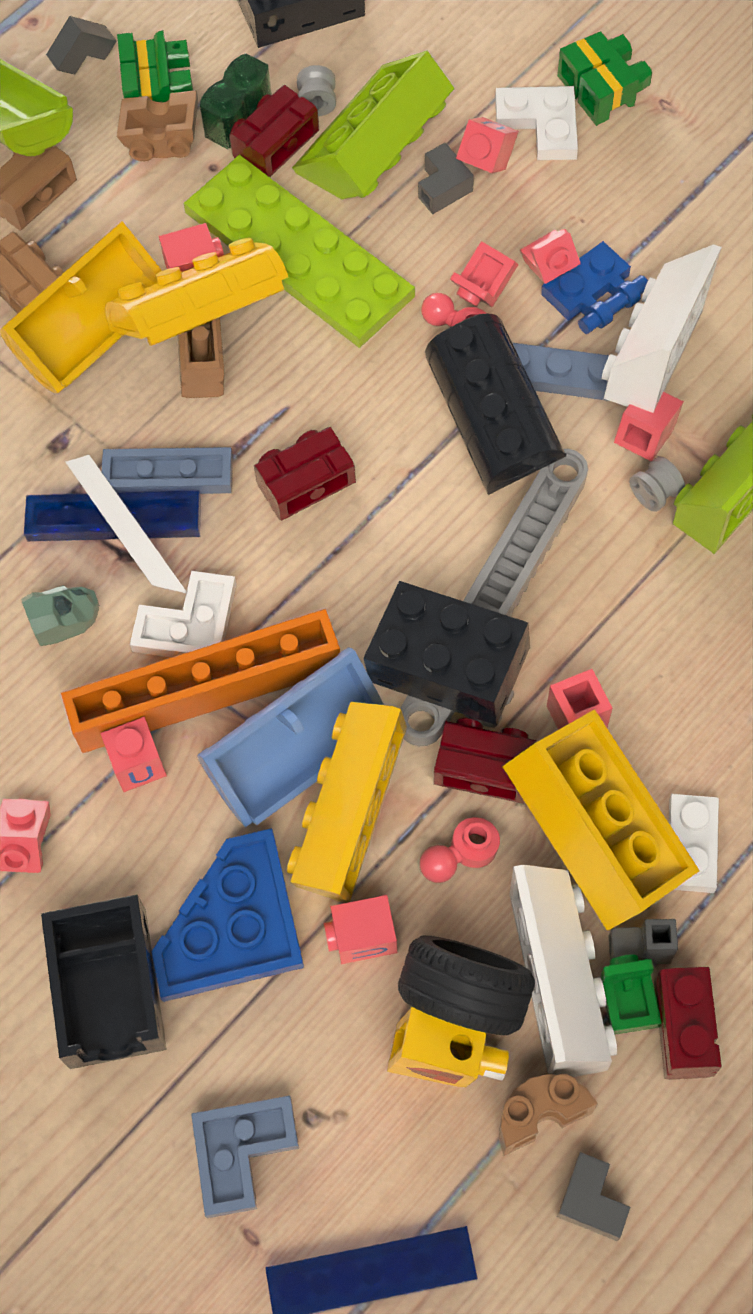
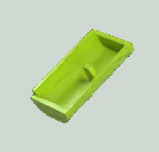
(30, 113)

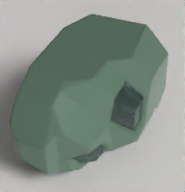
(60, 613)

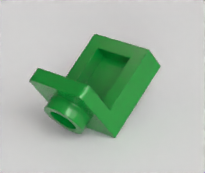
(630, 994)

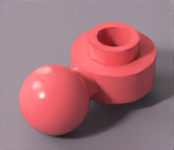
(439, 310)
(440, 862)

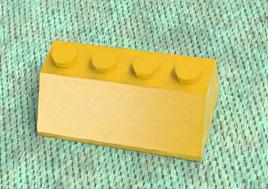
(348, 801)
(601, 819)

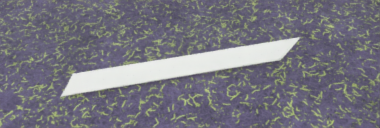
(124, 524)

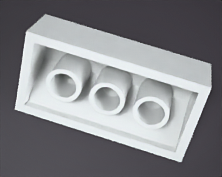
(659, 330)
(558, 956)

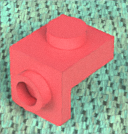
(551, 255)
(484, 276)
(22, 833)

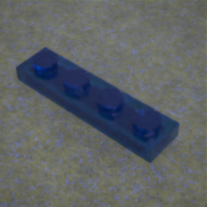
(77, 517)
(372, 1273)

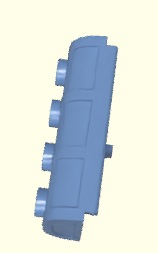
(284, 744)

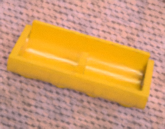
(198, 294)
(67, 322)

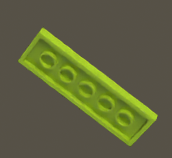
(322, 263)

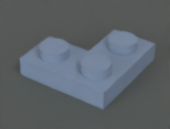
(226, 1143)

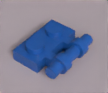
(597, 274)

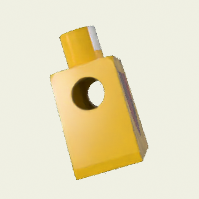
(423, 1051)

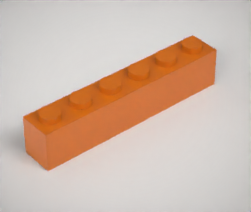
(203, 679)

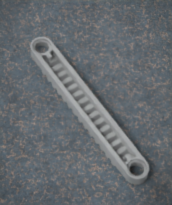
(513, 564)

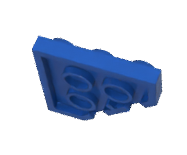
(231, 924)

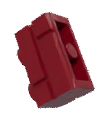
(275, 130)
(304, 472)
(474, 757)
(687, 1023)

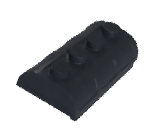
(492, 401)

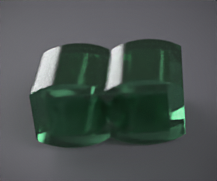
(234, 97)

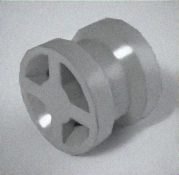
(317, 86)
(657, 484)

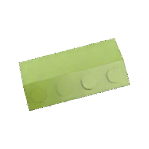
(376, 127)
(722, 496)

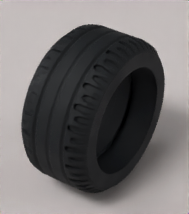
(466, 985)

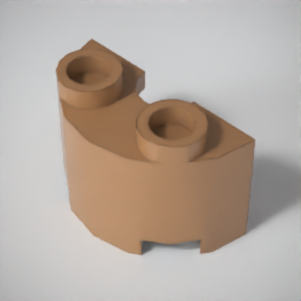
(158, 128)
(542, 1099)

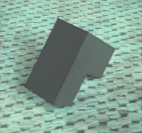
(77, 41)
(446, 181)
(652, 941)
(586, 1206)

